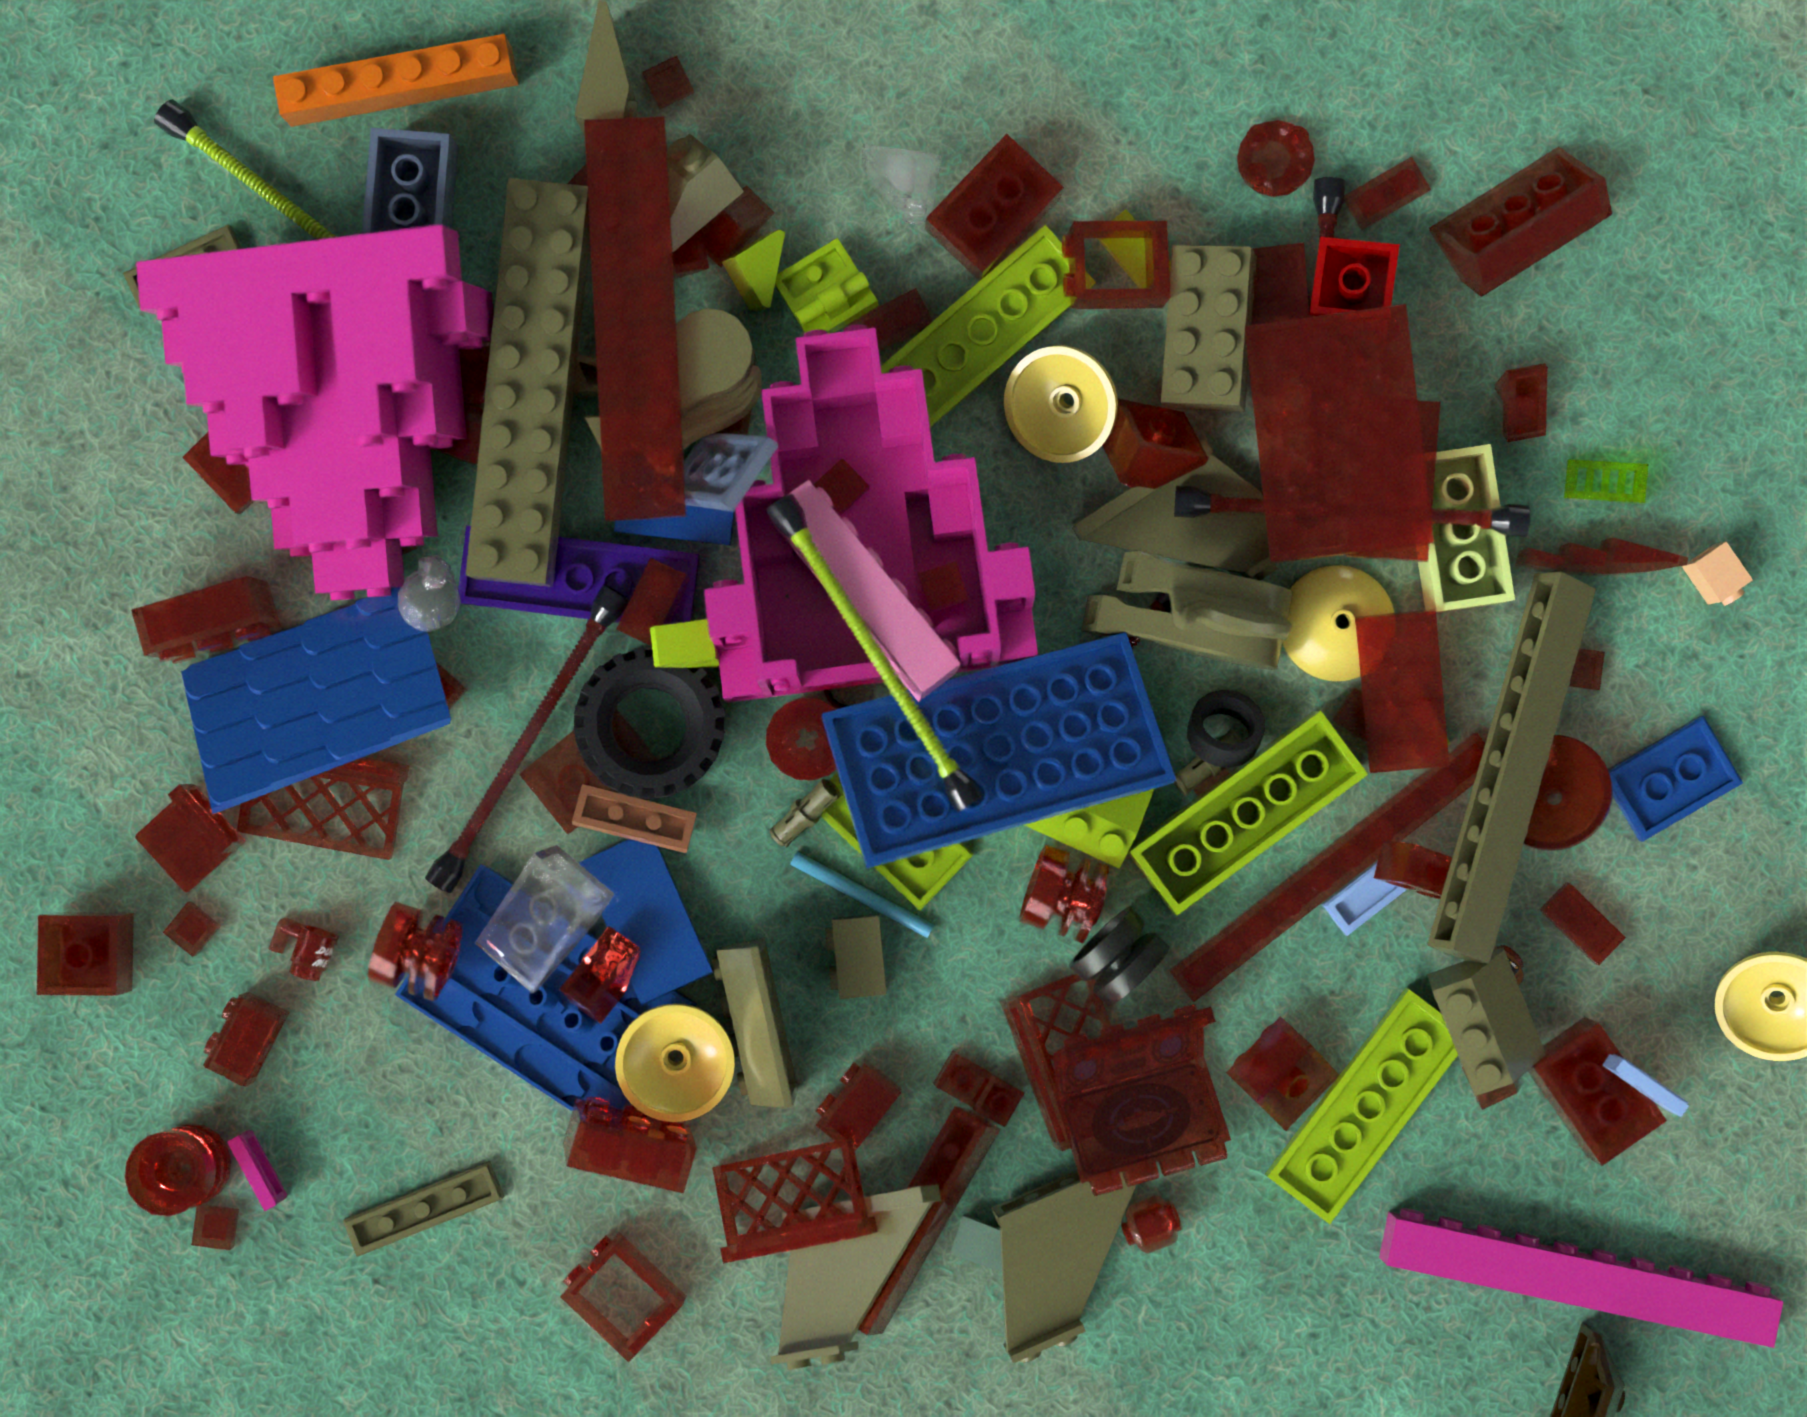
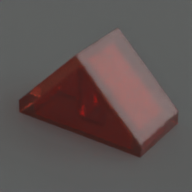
(735, 225)

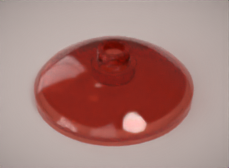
(1586, 797)

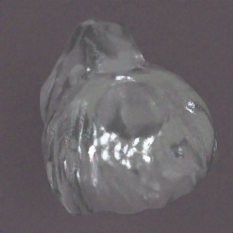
(429, 595)

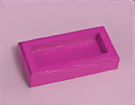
(257, 1169)

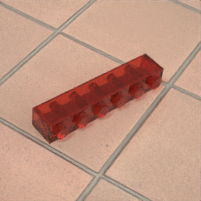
(950, 1165)

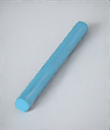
(862, 894)

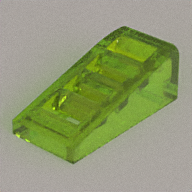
(1639, 483)

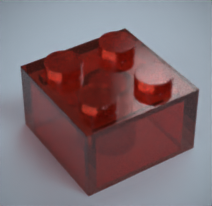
(85, 953)

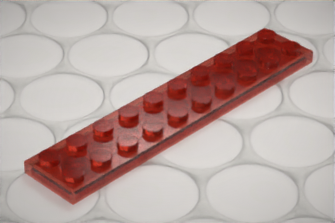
(635, 318)

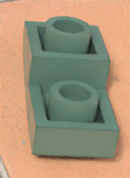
(978, 1242)

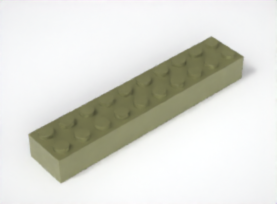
(530, 383)

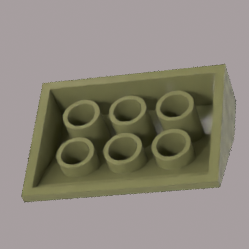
(757, 1024)

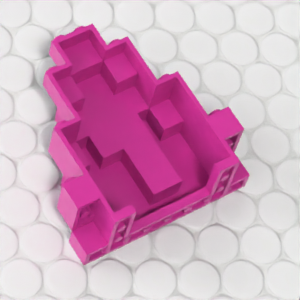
(329, 383)
(911, 516)

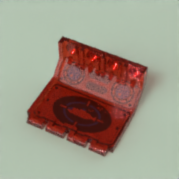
(1140, 1100)

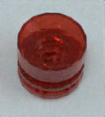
(785, 732)
(1064, 893)
(422, 953)
(156, 1174)

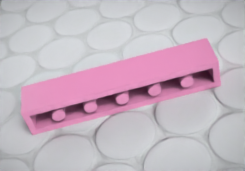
(900, 629)

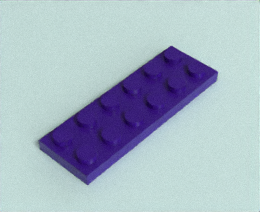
(578, 577)

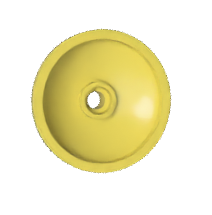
(1038, 409)
(1317, 600)
(1753, 1018)
(670, 1088)

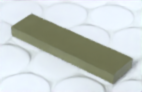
(423, 1208)

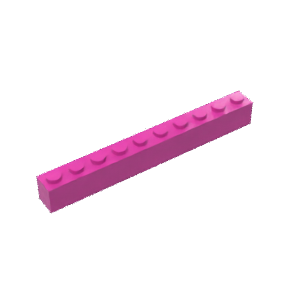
(1581, 1278)

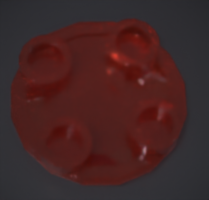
(1275, 158)

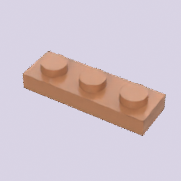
(634, 818)

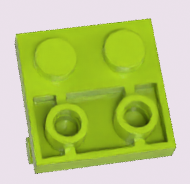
(826, 289)

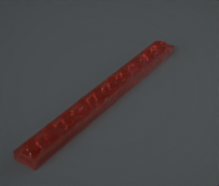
(1328, 871)

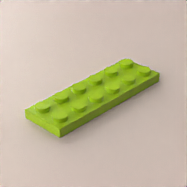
(989, 323)
(1366, 1107)

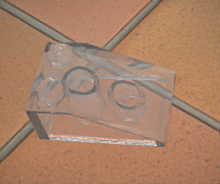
(543, 916)

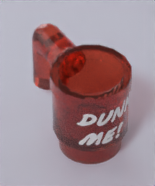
(311, 949)

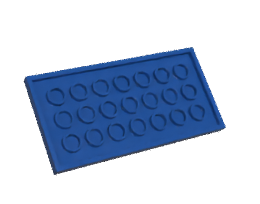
(1029, 732)

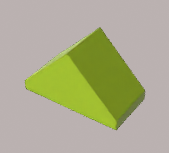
(756, 269)
(684, 645)

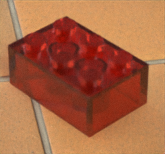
(993, 207)
(206, 619)
(1591, 1100)
(628, 1145)

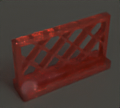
(362, 772)
(1033, 1049)
(807, 1231)

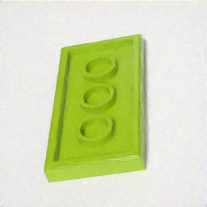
(915, 876)

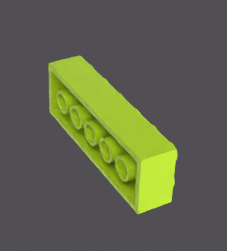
(1246, 812)

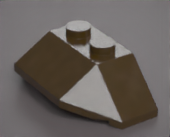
(1590, 1380)

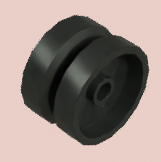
(1119, 956)

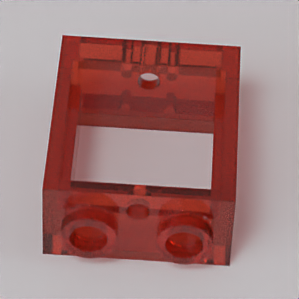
(1156, 261)
(671, 1295)

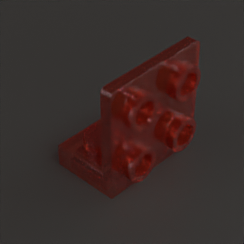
(189, 838)

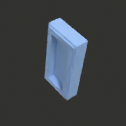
(1360, 900)
(1646, 1084)

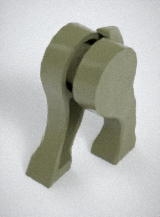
(715, 372)
(1210, 616)

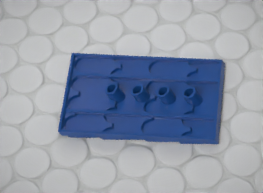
(312, 699)
(527, 1032)

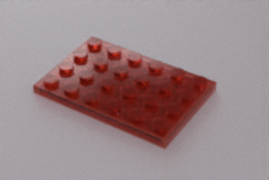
(1339, 434)

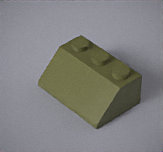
(1487, 1021)

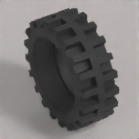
(627, 774)

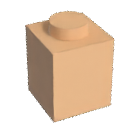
(1718, 574)

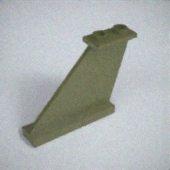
(1146, 523)
(1051, 1259)
(838, 1281)

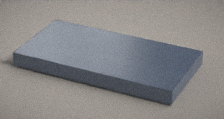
(724, 468)

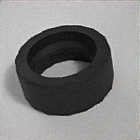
(1231, 704)

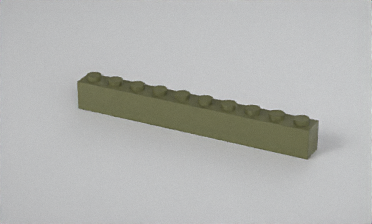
(1511, 767)

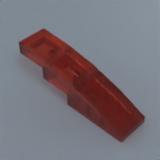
(1613, 558)

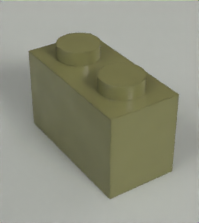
(857, 955)

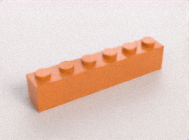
(395, 80)

